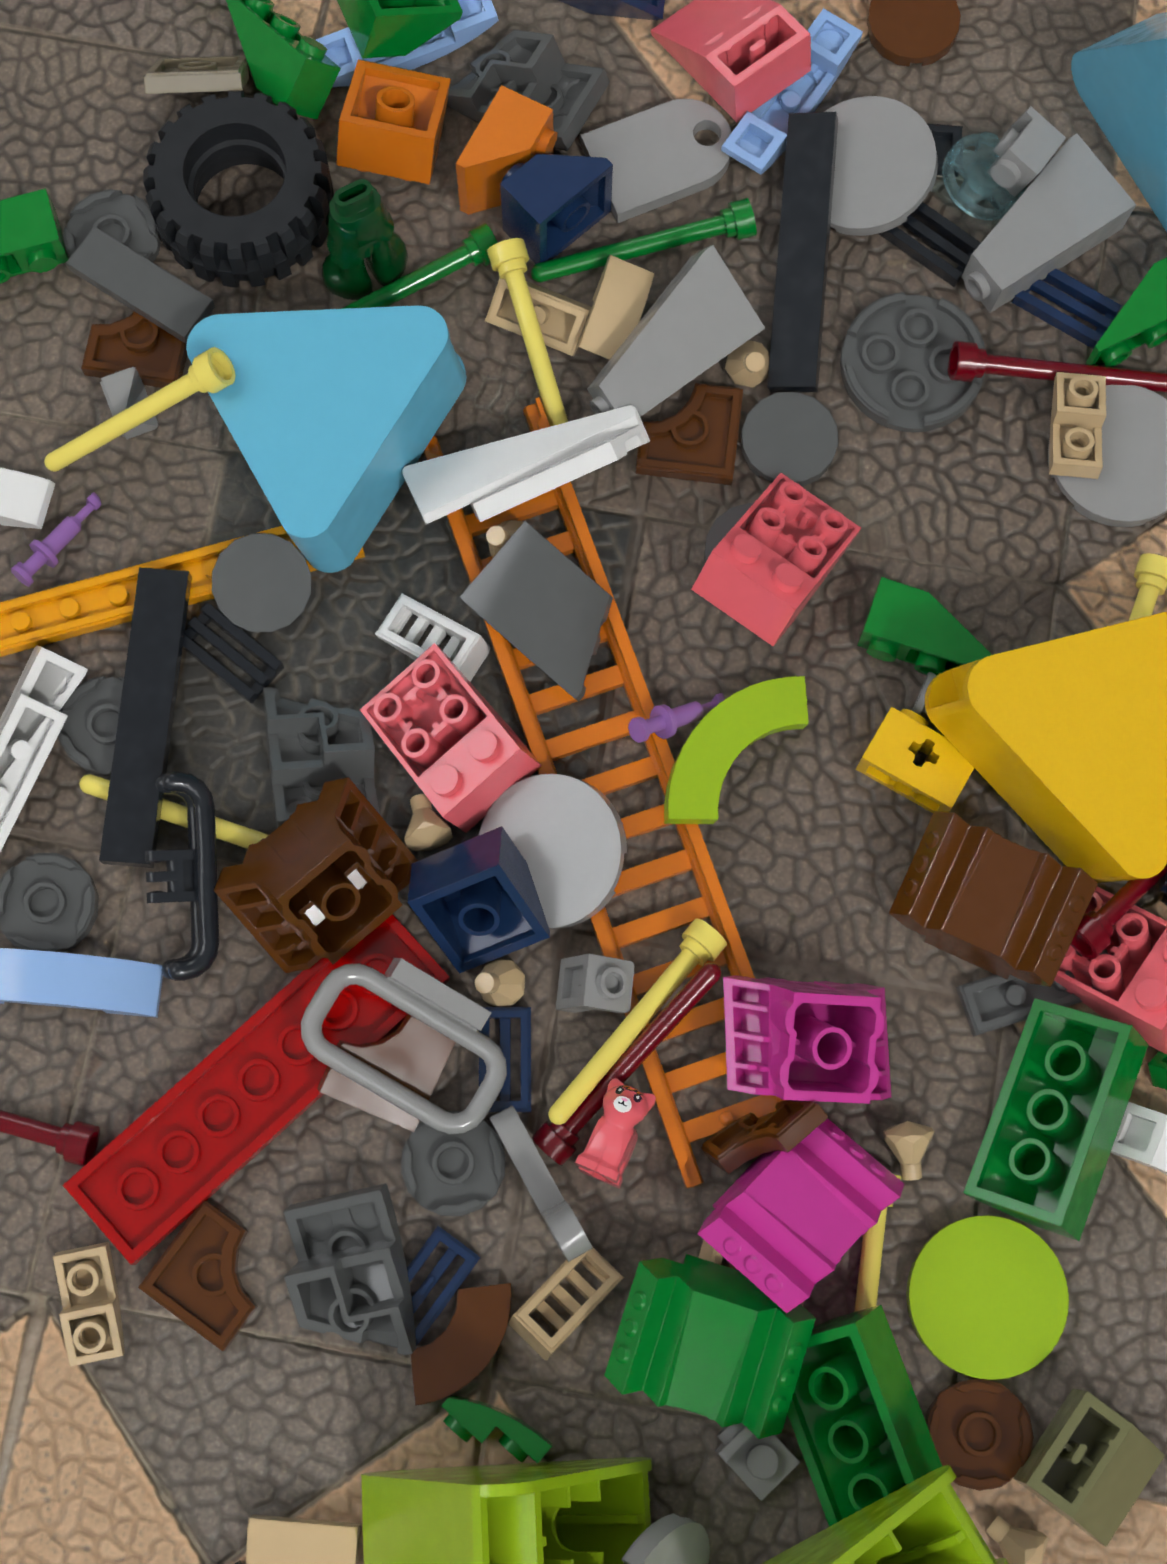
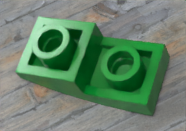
(479, 1419)

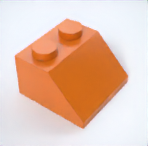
(392, 121)
(507, 135)

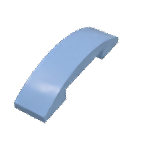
(475, 19)
(763, 133)
(80, 982)

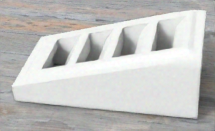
(464, 648)

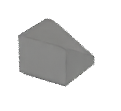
(123, 391)

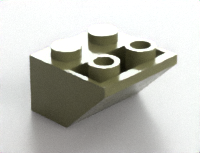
(1090, 1465)

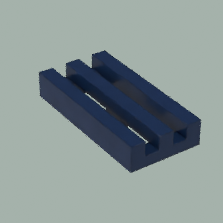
(1061, 320)
(505, 1015)
(455, 1247)

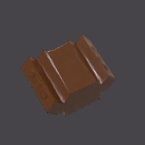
(319, 879)
(992, 900)

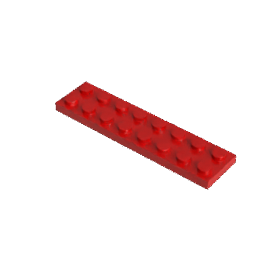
(234, 1101)

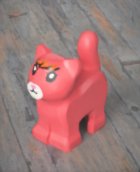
(614, 1133)

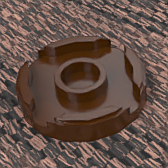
(913, 29)
(980, 1432)

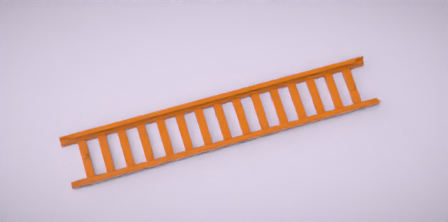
(658, 765)

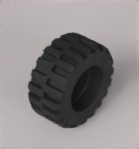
(228, 135)

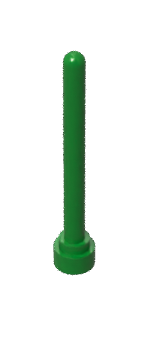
(733, 221)
(473, 251)

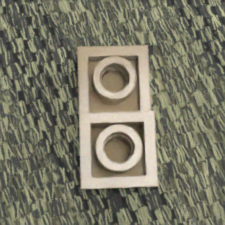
(616, 307)
(1077, 425)
(89, 1303)

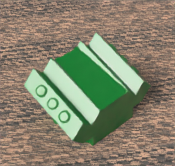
(709, 1344)

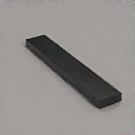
(803, 252)
(145, 716)

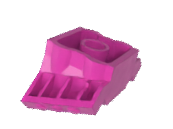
(806, 1039)
(800, 1213)

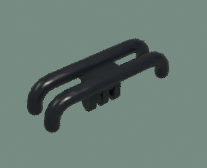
(190, 875)

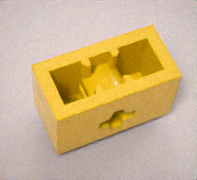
(892, 755)

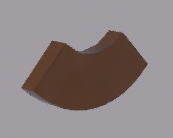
(754, 1136)
(465, 1345)

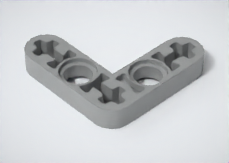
(540, 1184)

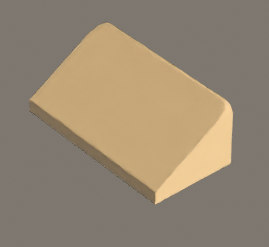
(558, 316)
(301, 1541)

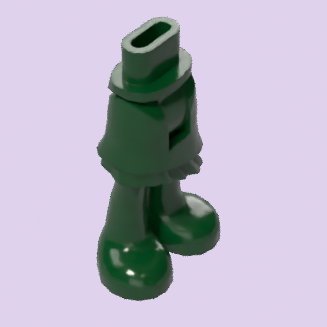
(360, 230)

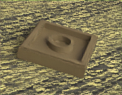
(197, 74)

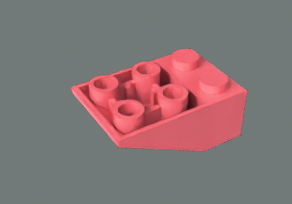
(737, 50)
(775, 558)
(449, 738)
(1129, 979)

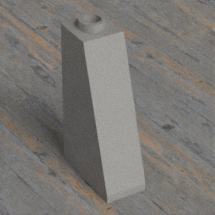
(1051, 224)
(679, 338)

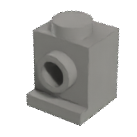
(1024, 151)

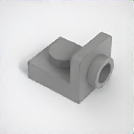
(595, 984)
(756, 1461)

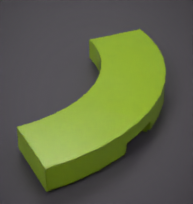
(721, 737)

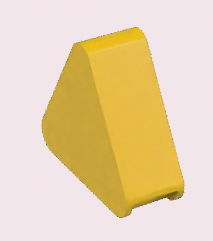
(1072, 741)

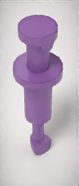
(46, 551)
(666, 720)

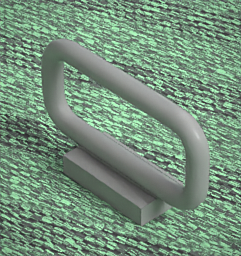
(429, 1003)

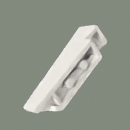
(522, 466)
(31, 728)

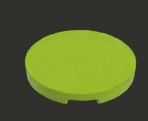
(987, 1297)

